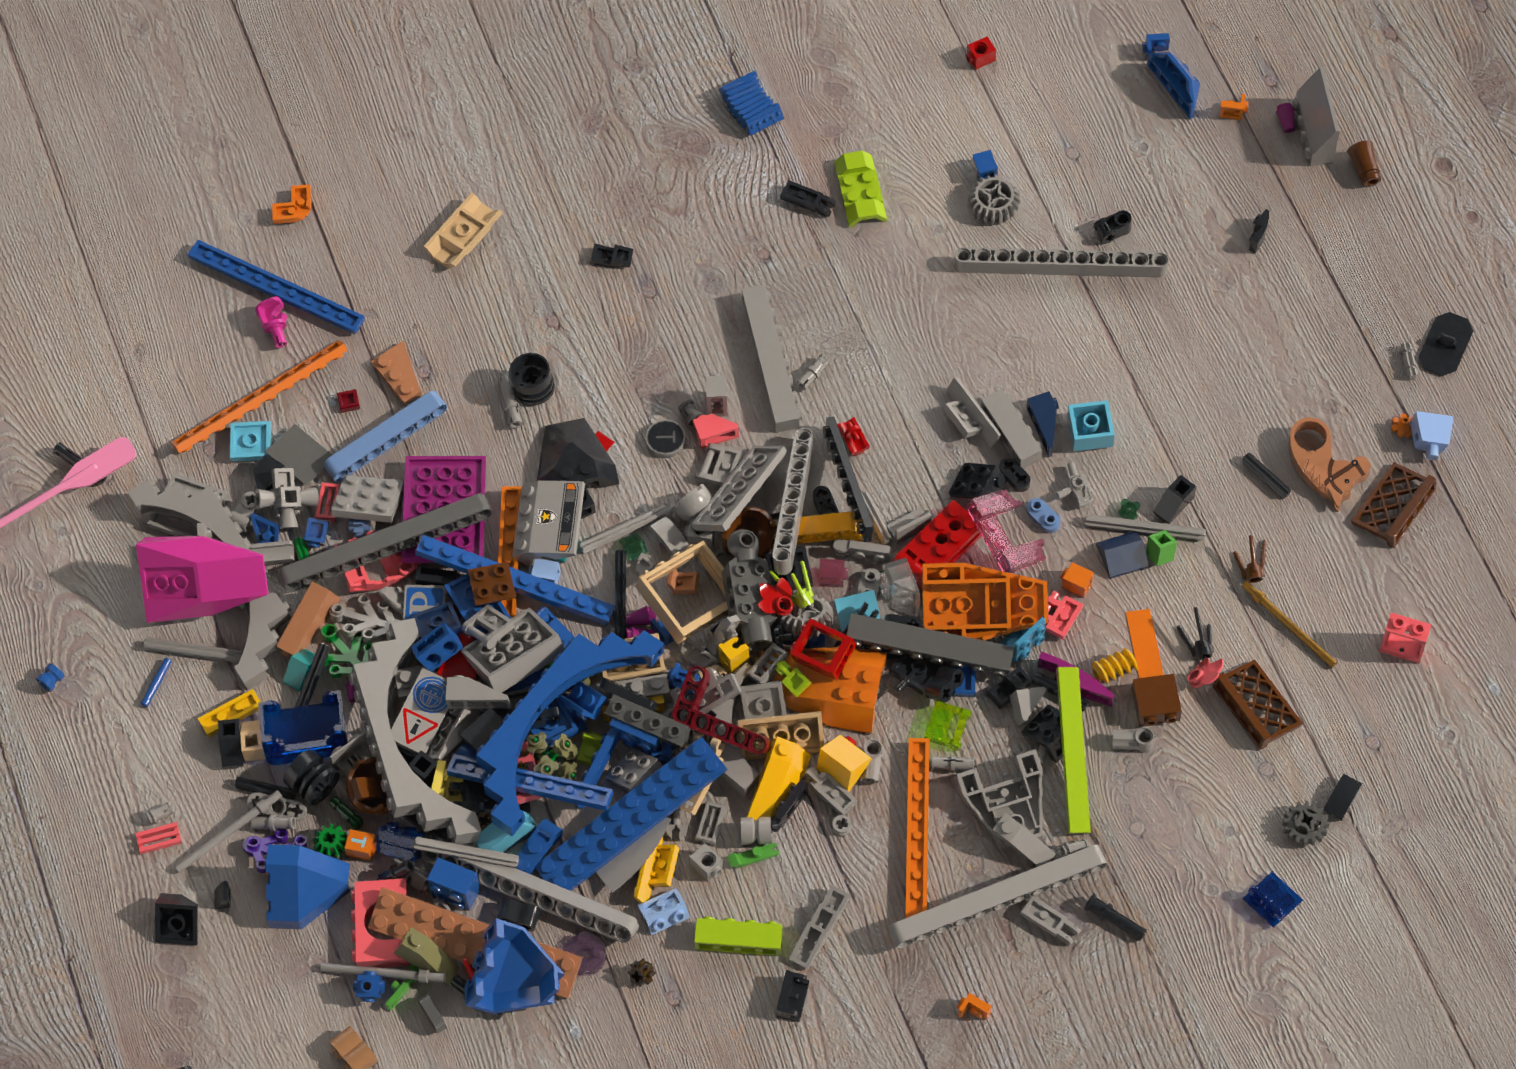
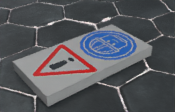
(421, 713)

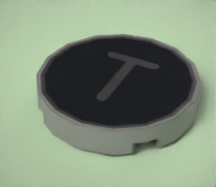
(665, 438)

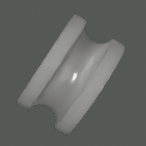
(838, 820)

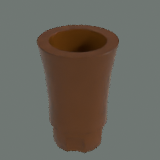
(1365, 162)

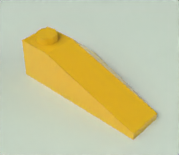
(783, 767)

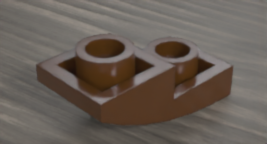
(367, 788)

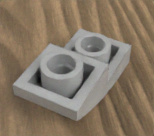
(669, 535)

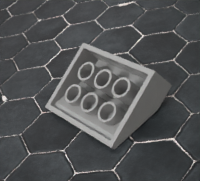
(1317, 119)
(516, 654)

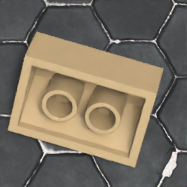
(635, 670)

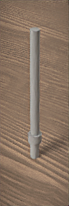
(262, 806)
(422, 976)

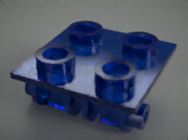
(1272, 899)

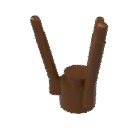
(1253, 572)

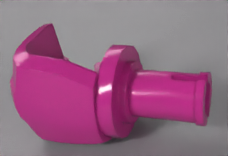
(272, 319)

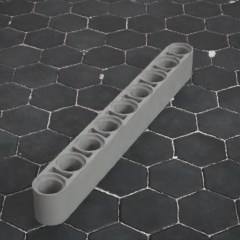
(793, 501)

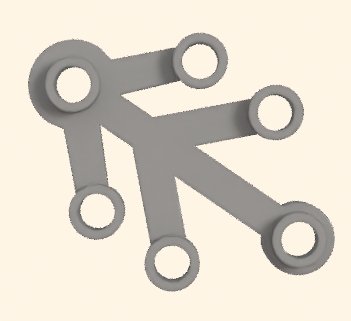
(370, 620)

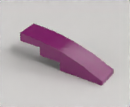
(1089, 686)

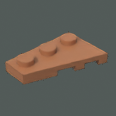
(398, 373)

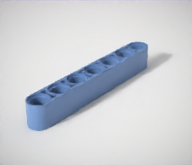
(385, 436)

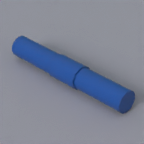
(153, 687)

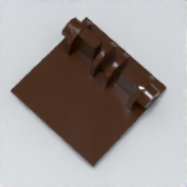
(491, 583)

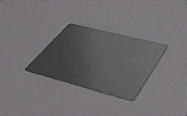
(300, 452)

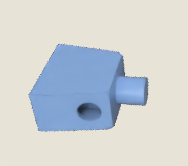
(1431, 432)

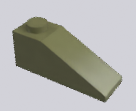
(425, 954)

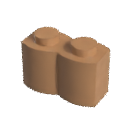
(352, 1050)

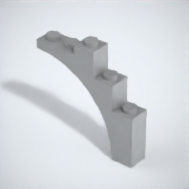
(739, 773)

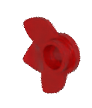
(773, 596)

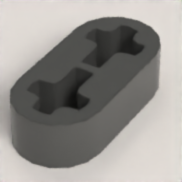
(432, 1013)

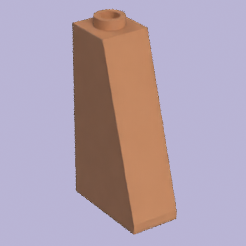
(307, 619)

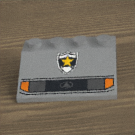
(548, 520)

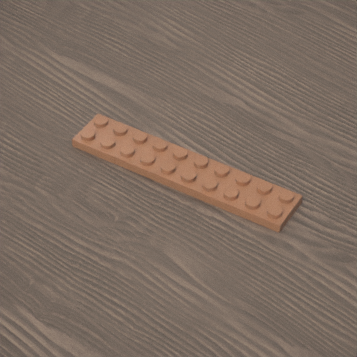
(453, 932)

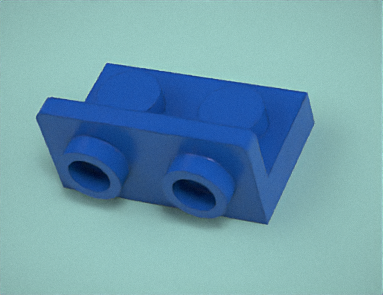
(584, 700)

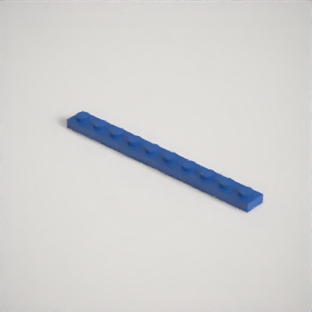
(276, 286)
(523, 582)

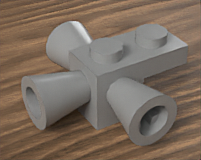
(285, 497)

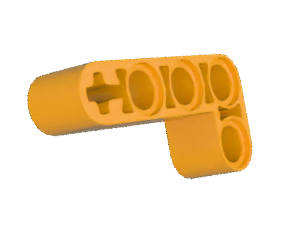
(828, 527)

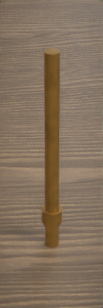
(1260, 598)

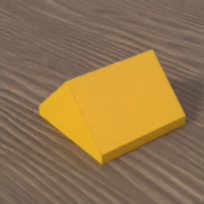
(842, 761)

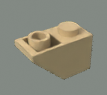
(251, 741)

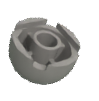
(692, 503)

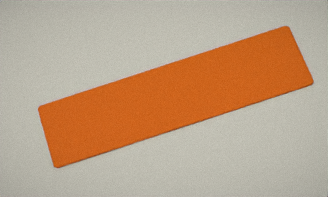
(1144, 643)

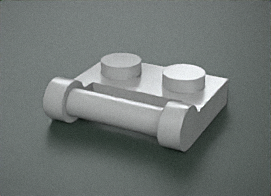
(726, 464)
(492, 621)

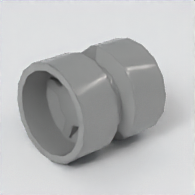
(755, 830)

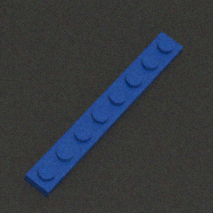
(537, 784)

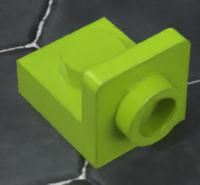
(590, 744)

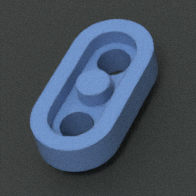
(1042, 514)

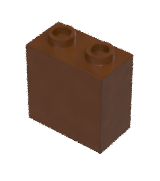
(1156, 700)

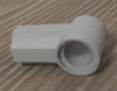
(1131, 739)
(871, 773)

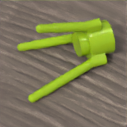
(802, 597)

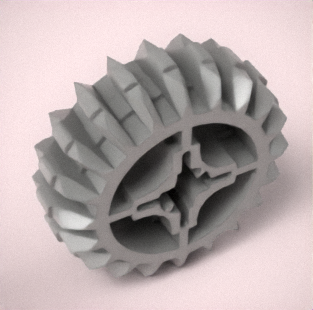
(1001, 206)
(819, 611)

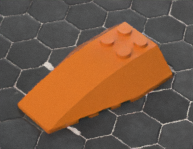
(980, 600)
(844, 702)

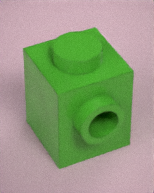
(1161, 548)

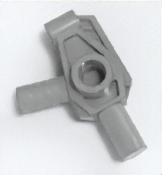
(1077, 486)

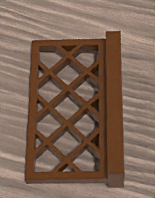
(1411, 508)
(1245, 714)

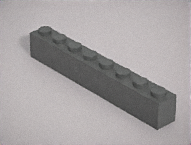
(930, 644)

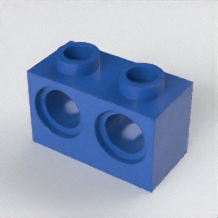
(437, 647)

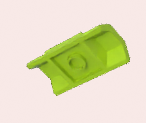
(859, 187)

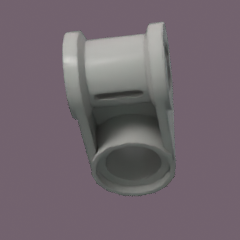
(244, 510)

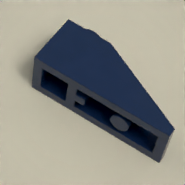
(1043, 411)

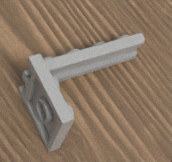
(272, 551)

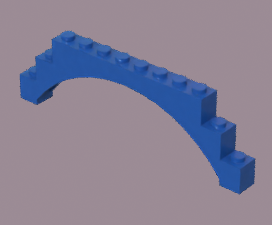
(576, 663)

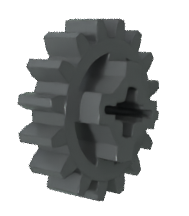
(1311, 817)

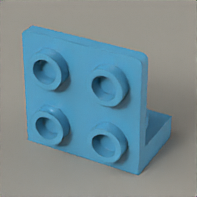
(1025, 640)

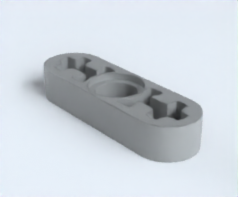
(293, 804)

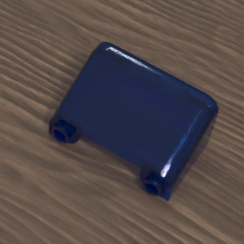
(298, 729)

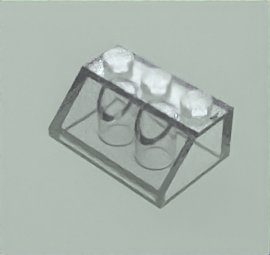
(900, 588)

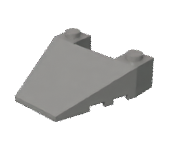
(1017, 797)

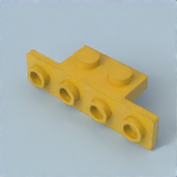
(656, 871)

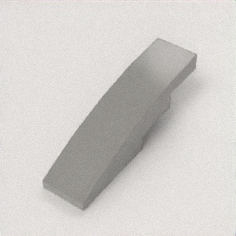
(820, 927)

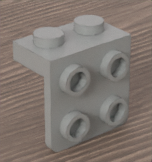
(633, 769)

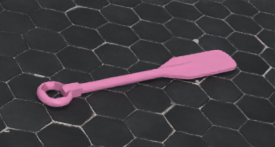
(83, 473)

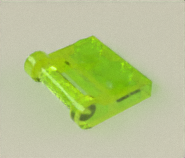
(940, 724)

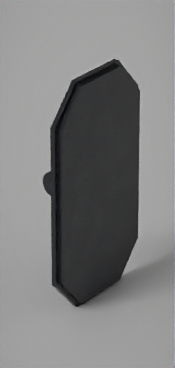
(1446, 344)

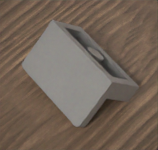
(909, 525)

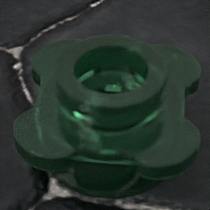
(1129, 514)

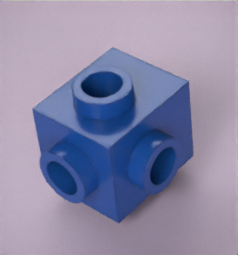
(376, 990)

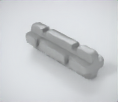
(1409, 360)

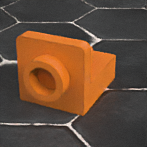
(1232, 109)
(975, 1005)

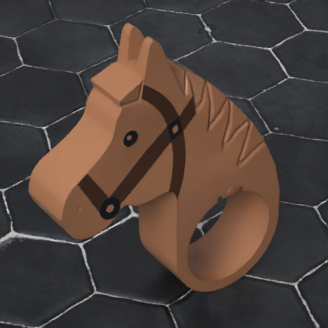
(1318, 469)

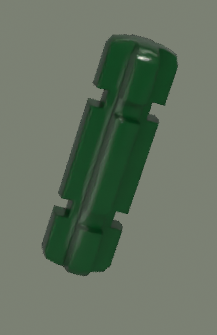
(345, 812)

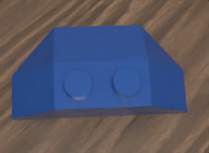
(1176, 80)

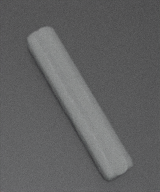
(879, 526)

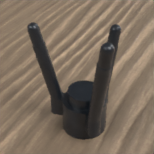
(1203, 648)

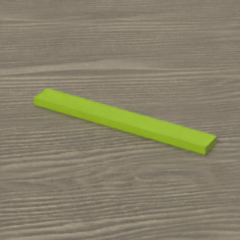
(1073, 750)

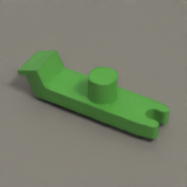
(752, 856)
(400, 990)

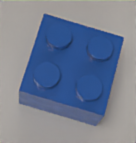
(453, 884)

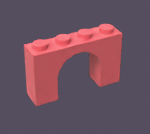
(370, 950)

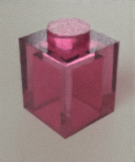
(832, 573)

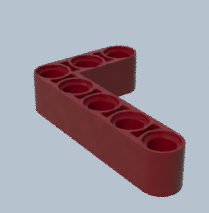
(713, 723)

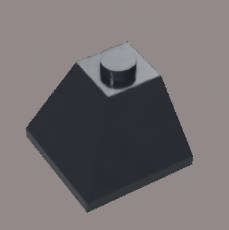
(176, 920)

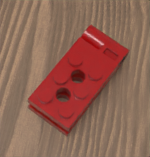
(941, 540)

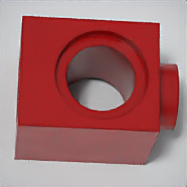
(987, 51)

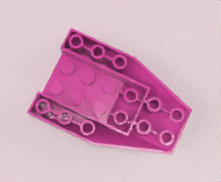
(197, 576)

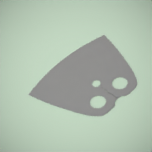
(629, 861)

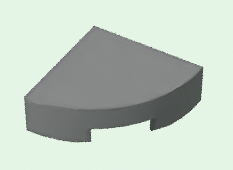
(643, 564)

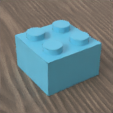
(1090, 425)

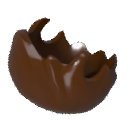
(759, 523)
(366, 768)

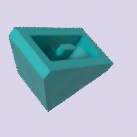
(298, 669)

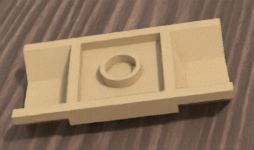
(461, 232)

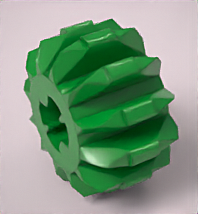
(336, 835)

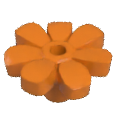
(1402, 426)

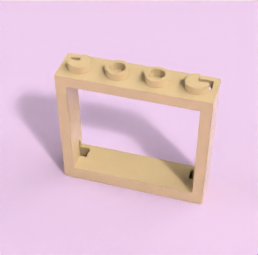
(714, 568)

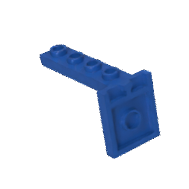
(630, 736)

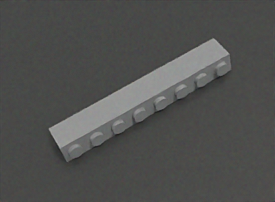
(770, 358)

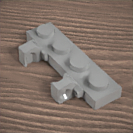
(717, 692)

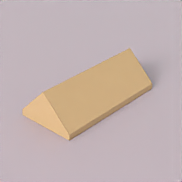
(800, 728)

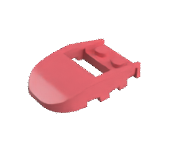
(393, 567)

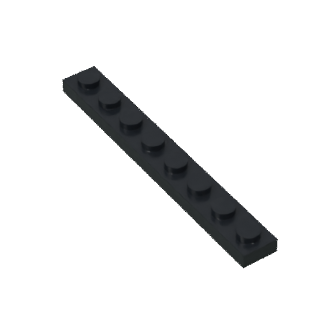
(849, 481)

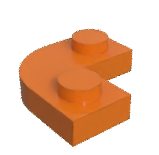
(296, 209)

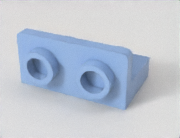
(664, 911)

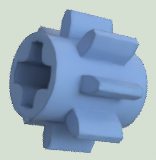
(359, 527)

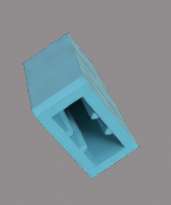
(497, 840)

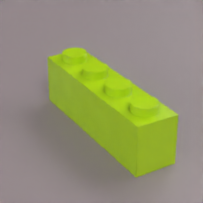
(738, 936)

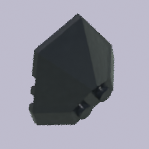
(575, 454)

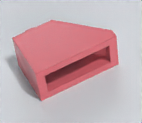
(714, 429)

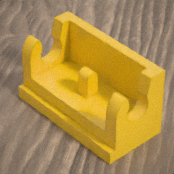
(731, 657)

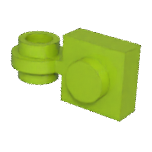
(795, 680)

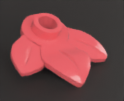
(1205, 673)

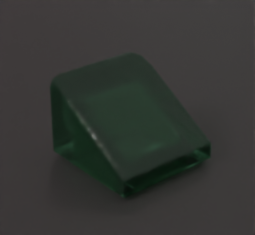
(633, 545)

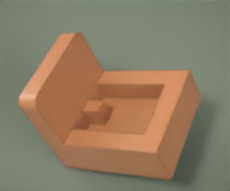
(683, 582)

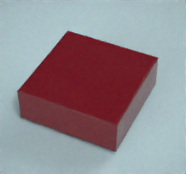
(348, 401)

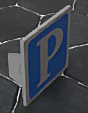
(422, 597)

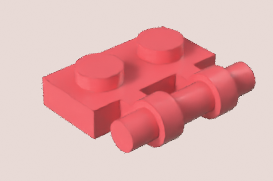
(1064, 616)

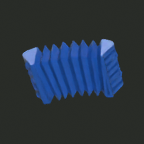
(750, 103)

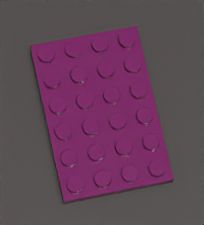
(440, 481)

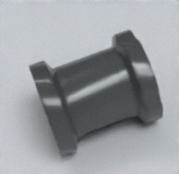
(689, 411)

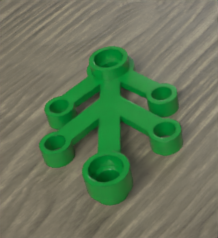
(346, 655)

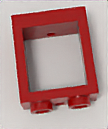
(838, 661)

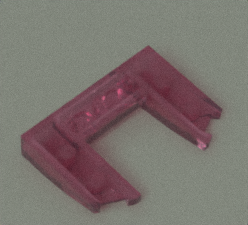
(984, 513)

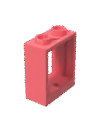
(1411, 643)

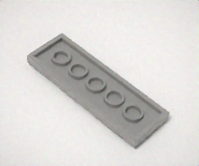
(739, 488)

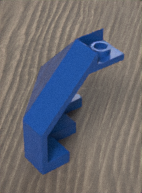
(302, 885)
(511, 971)

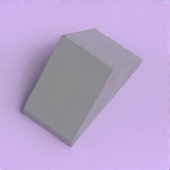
(1024, 702)

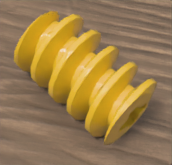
(1114, 664)

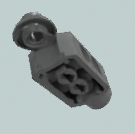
(741, 588)

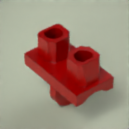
(853, 437)

